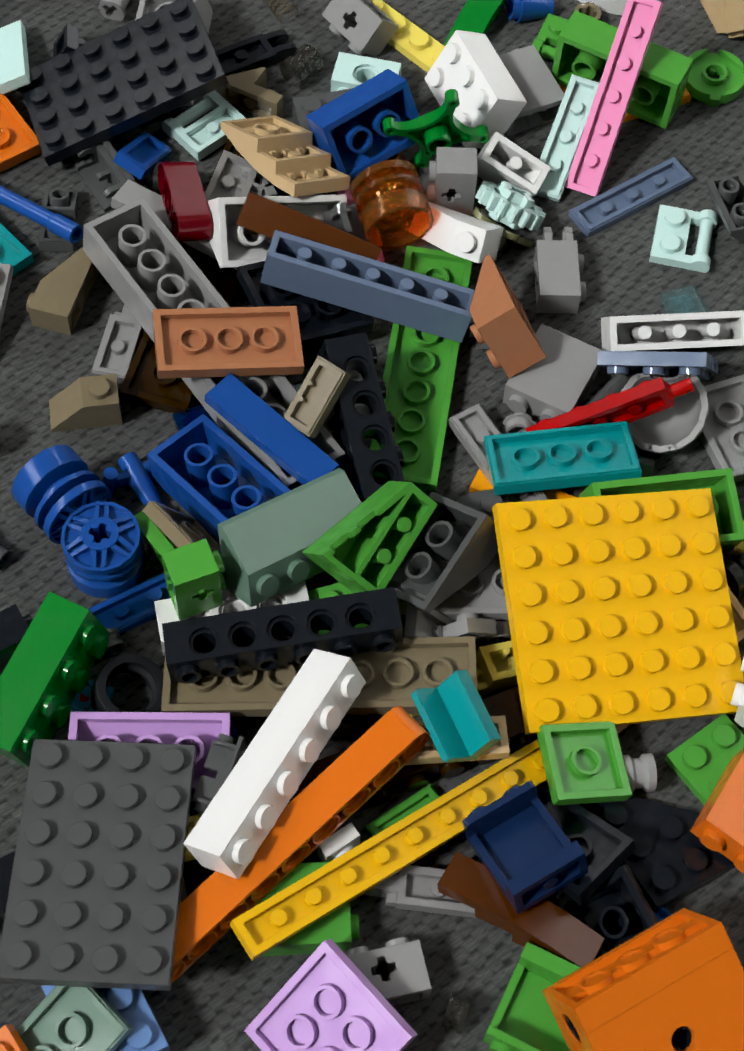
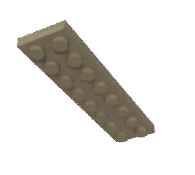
(388, 678)

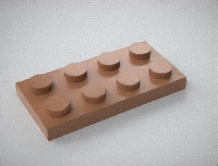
(227, 342)

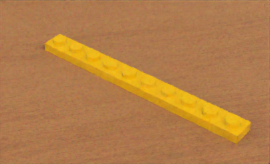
(381, 855)

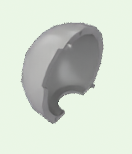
(674, 427)

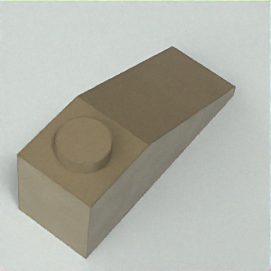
(63, 294)

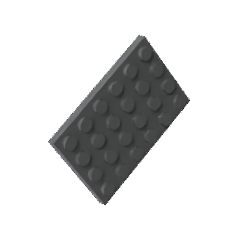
(98, 865)

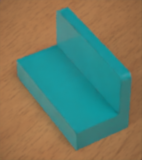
(456, 718)

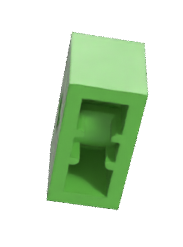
(194, 578)

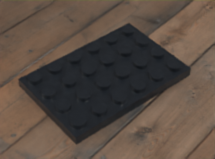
(121, 80)

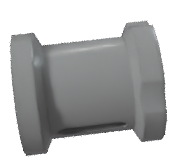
(113, 9)

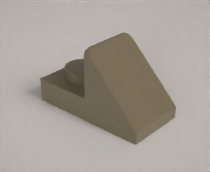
(249, 93)

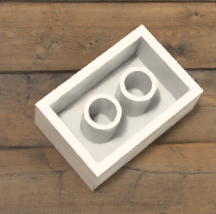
(482, 82)

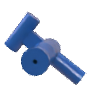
(134, 474)

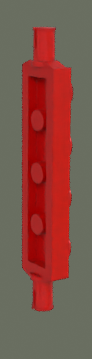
(628, 405)

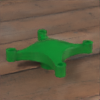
(436, 129)

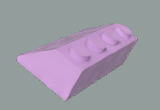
(156, 728)

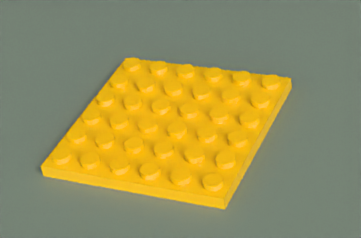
(618, 608)

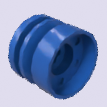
(56, 486)
(103, 549)

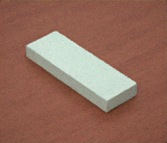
(13, 57)

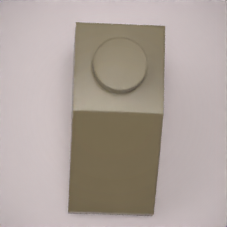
(87, 404)

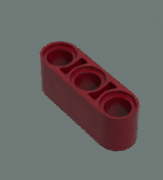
(184, 201)

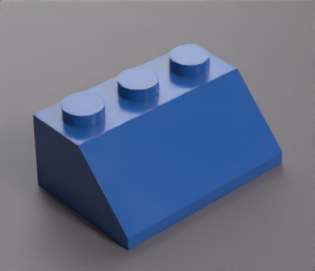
(353, 126)

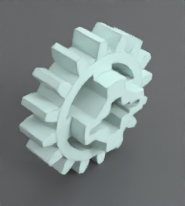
(510, 205)

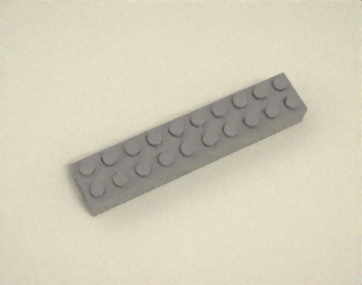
(155, 272)

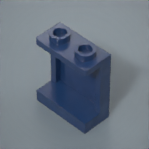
(524, 847)

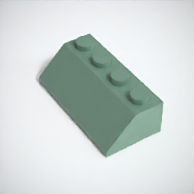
(267, 542)

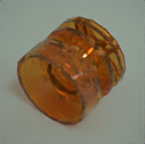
(391, 204)

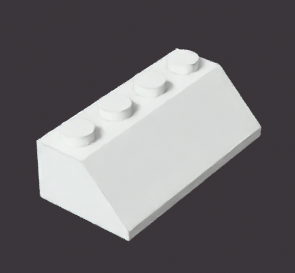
(240, 247)

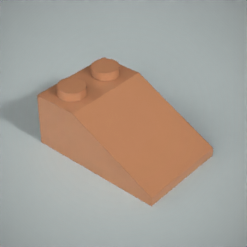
(502, 322)

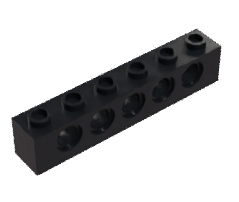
(356, 354)
(264, 625)

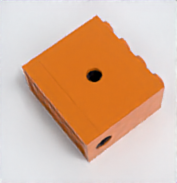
(657, 992)

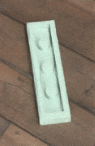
(566, 135)

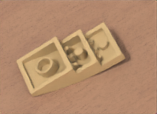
(285, 155)

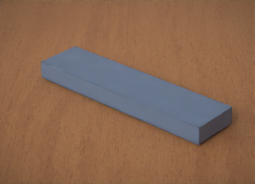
(630, 197)

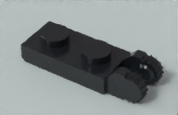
(256, 52)

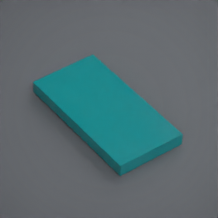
(561, 457)

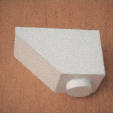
(508, 162)

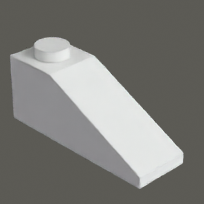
(463, 234)

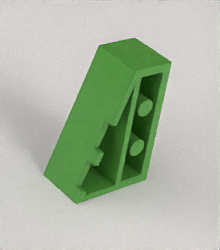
(374, 537)

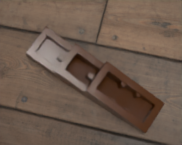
(266, 216)
(540, 925)

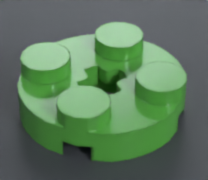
(712, 90)

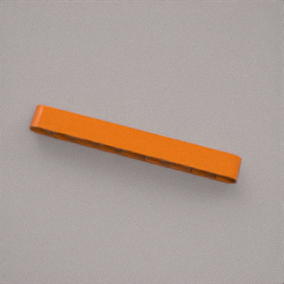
(298, 832)

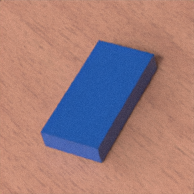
(142, 155)

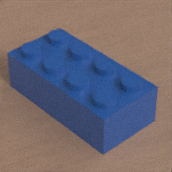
(211, 474)

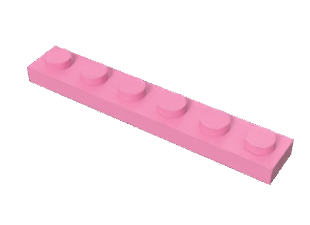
(613, 95)

